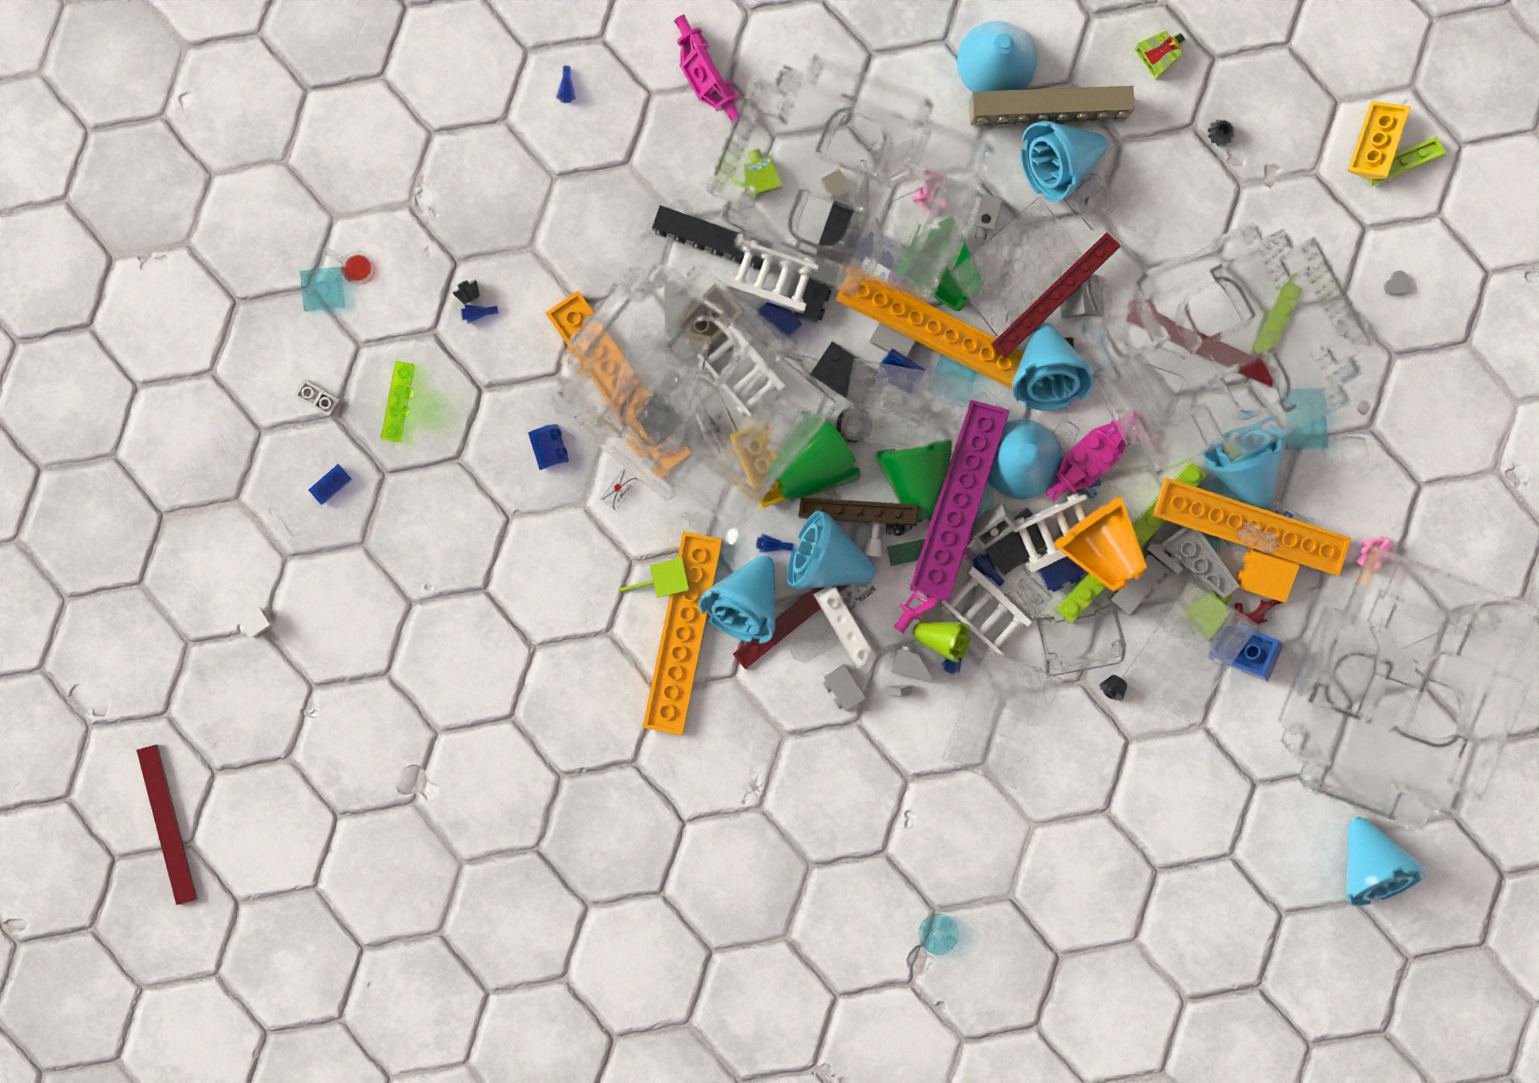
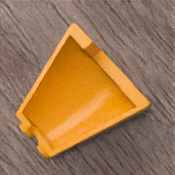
(1105, 545)

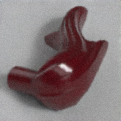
(1259, 614)

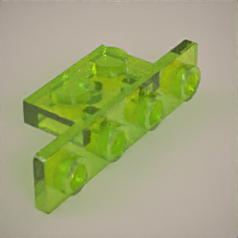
(397, 402)

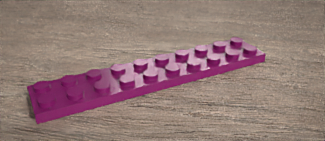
(959, 500)

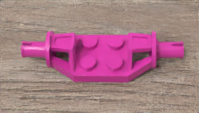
(702, 72)
(1088, 460)
(912, 614)

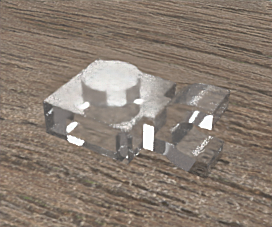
(857, 592)

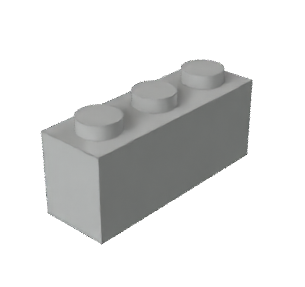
(1137, 589)

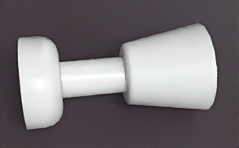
(874, 544)

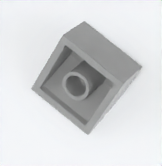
(910, 665)

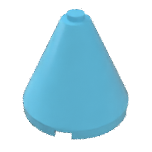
(996, 58)
(1059, 157)
(1051, 372)
(1025, 460)
(1251, 476)
(827, 557)
(744, 601)
(1377, 865)

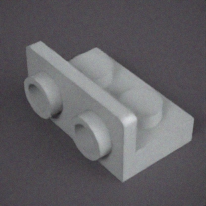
(1160, 553)

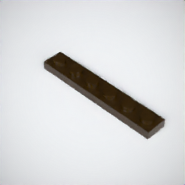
(861, 511)

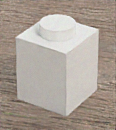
(255, 623)

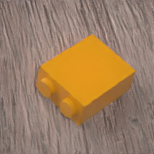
(1267, 575)

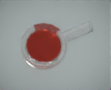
(356, 266)

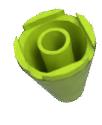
(945, 638)

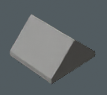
(1078, 303)

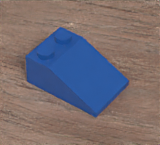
(1258, 656)

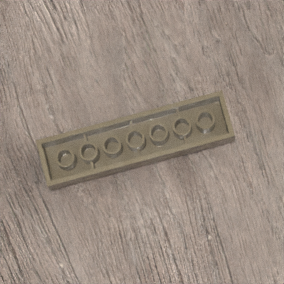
(1051, 105)

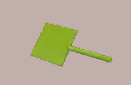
(668, 578)

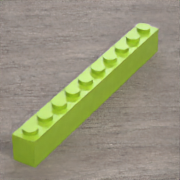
(1143, 528)

